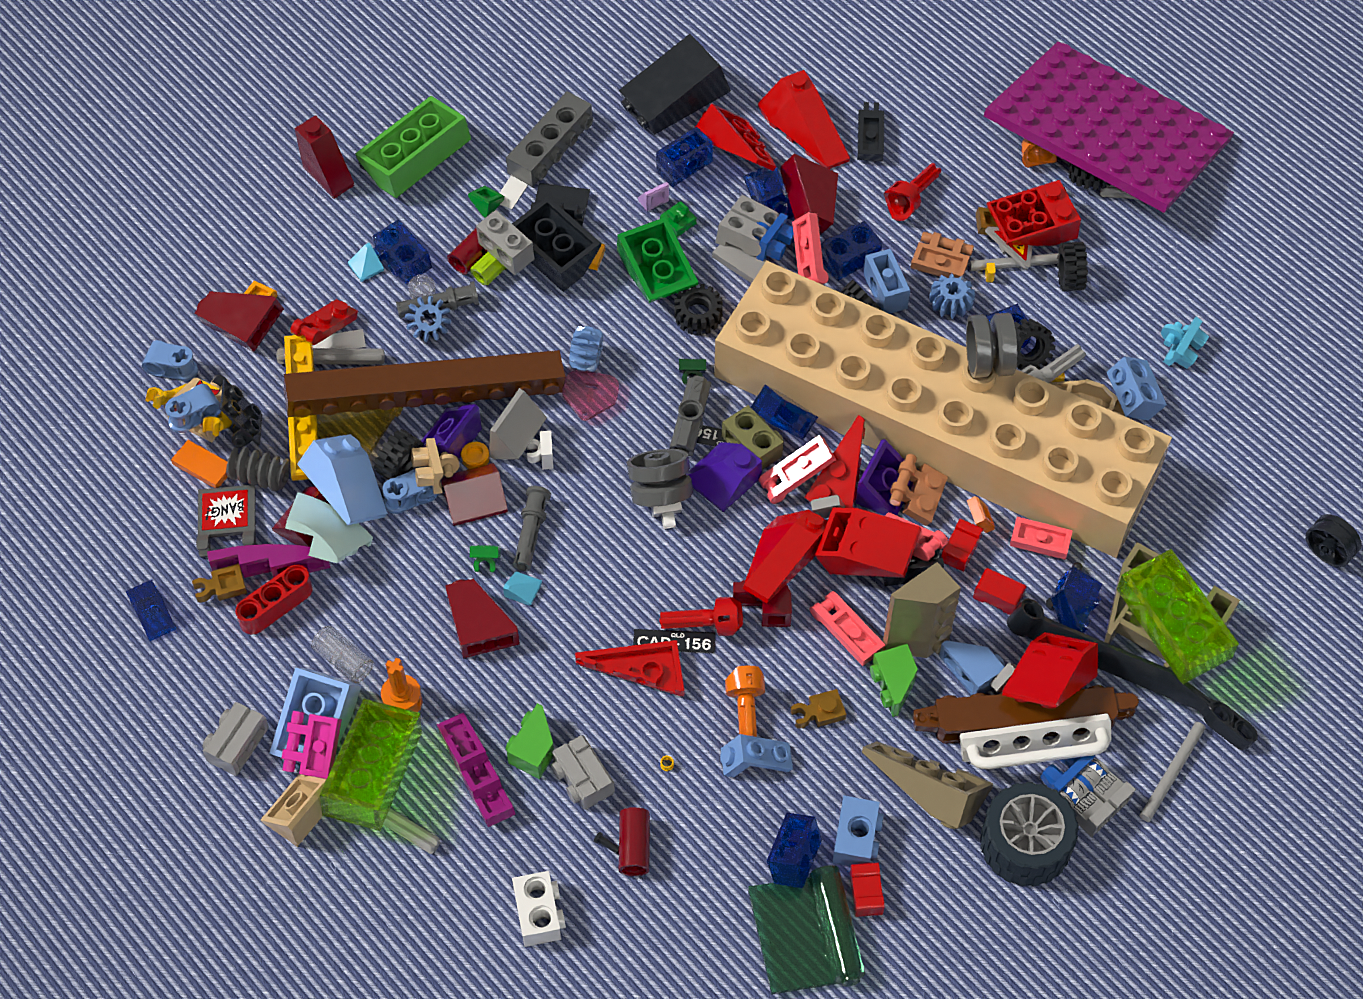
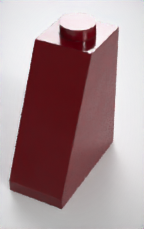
(323, 157)
(810, 189)
(239, 316)
(479, 620)

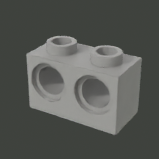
(505, 242)

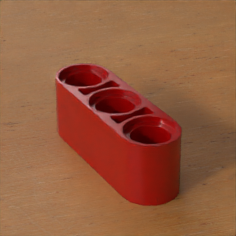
(269, 612)

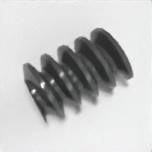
(257, 470)

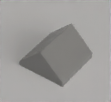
(515, 427)

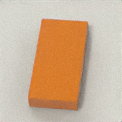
(201, 464)

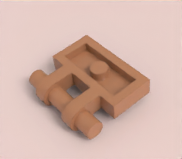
(940, 261)
(925, 491)

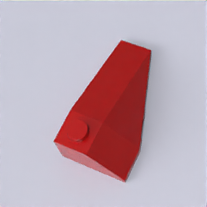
(801, 114)
(734, 136)
(783, 552)

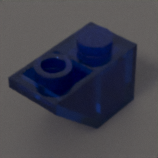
(768, 189)
(1075, 598)

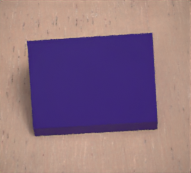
(455, 429)
(878, 478)

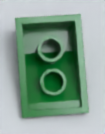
(655, 260)

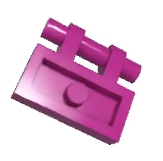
(319, 744)

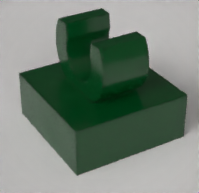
(691, 366)

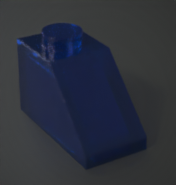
(783, 412)

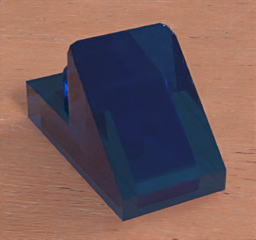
(150, 610)

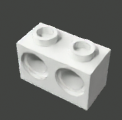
(533, 909)

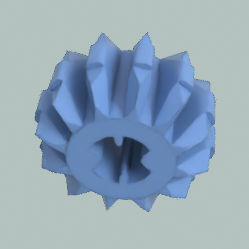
(952, 296)
(431, 310)
(586, 348)

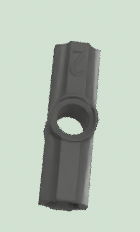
(692, 404)

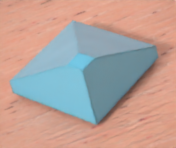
(365, 263)
(522, 588)

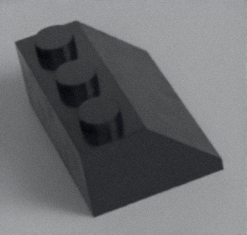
(559, 243)

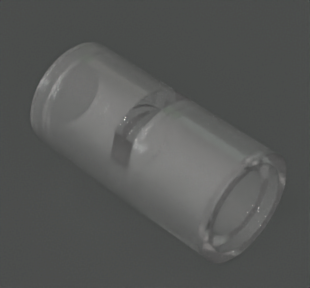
(342, 654)

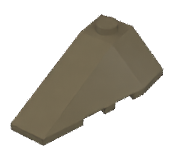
(942, 794)

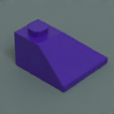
(725, 474)

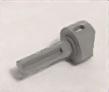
(1058, 366)

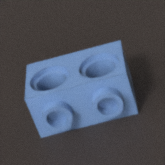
(1136, 388)

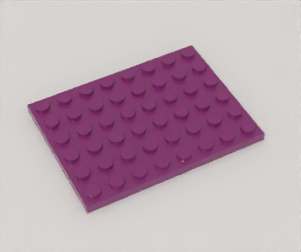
(1109, 125)

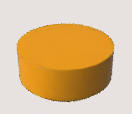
(475, 455)

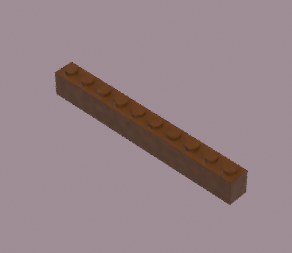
(422, 383)

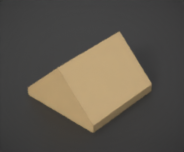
(296, 809)

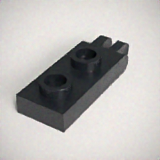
(870, 133)

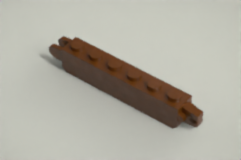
(984, 712)

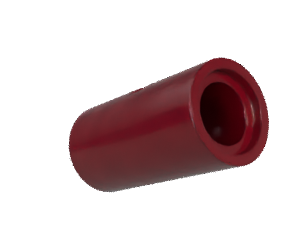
(466, 253)
(634, 841)

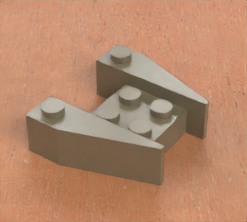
(1126, 624)

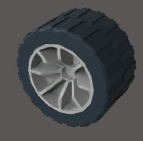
(1029, 834)

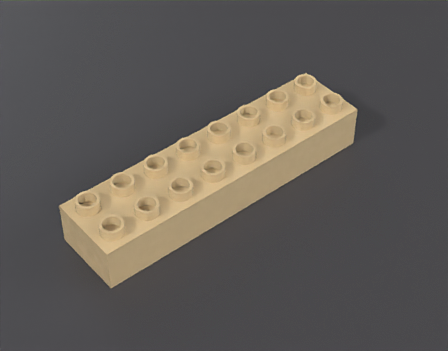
(989, 435)

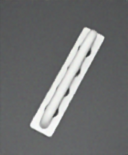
(1036, 748)

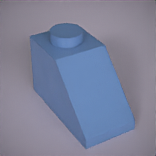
(971, 664)

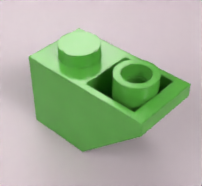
(896, 676)
(533, 745)

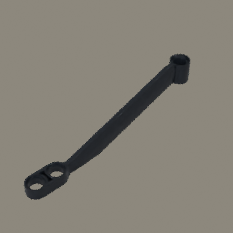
(1030, 621)

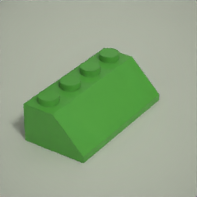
(414, 146)

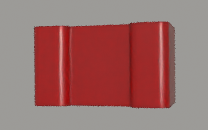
(962, 544)
(999, 591)
(866, 889)

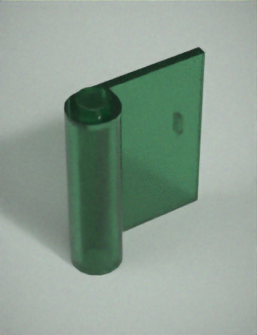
(807, 933)

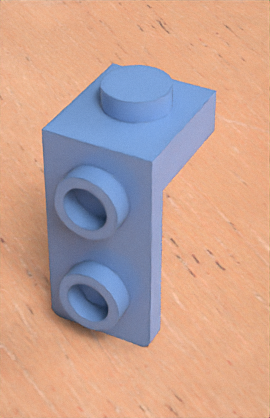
(756, 752)

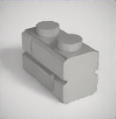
(235, 738)
(583, 772)

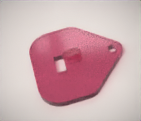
(590, 400)

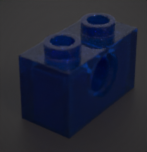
(684, 156)

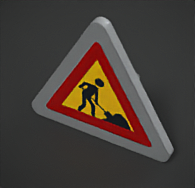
(1019, 253)

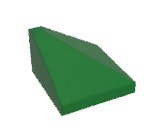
(486, 200)

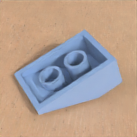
(344, 478)
(318, 695)

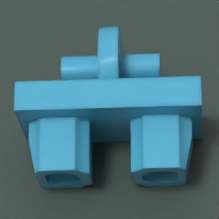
(1181, 339)

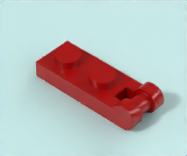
(324, 322)

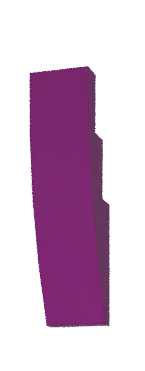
(265, 558)
(476, 769)

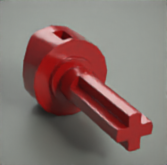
(904, 197)
(707, 617)

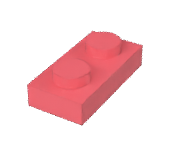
(1041, 538)

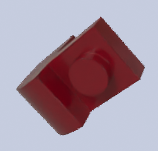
(775, 612)

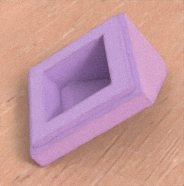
(655, 197)

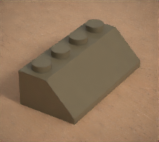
(922, 612)

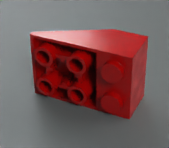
(1036, 216)
(866, 544)
(1053, 670)

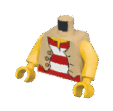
(211, 425)

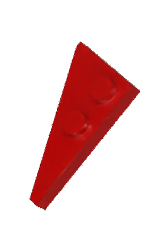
(842, 475)
(646, 664)

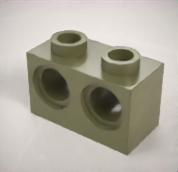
(758, 435)

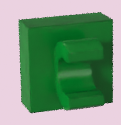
(680, 218)
(485, 552)

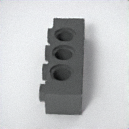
(549, 139)

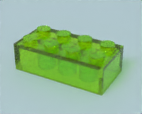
(1177, 616)
(371, 764)

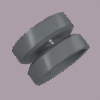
(991, 345)
(660, 477)

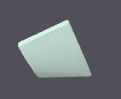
(332, 536)

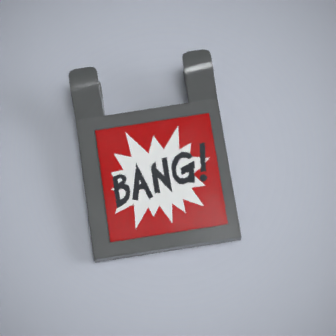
(226, 513)

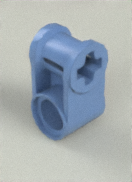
(170, 361)
(192, 407)
(407, 492)

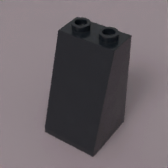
(674, 86)

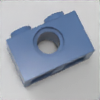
(886, 281)
(854, 815)

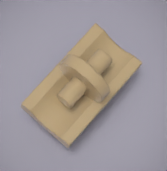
(437, 465)

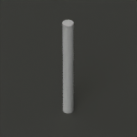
(1001, 263)
(1172, 772)

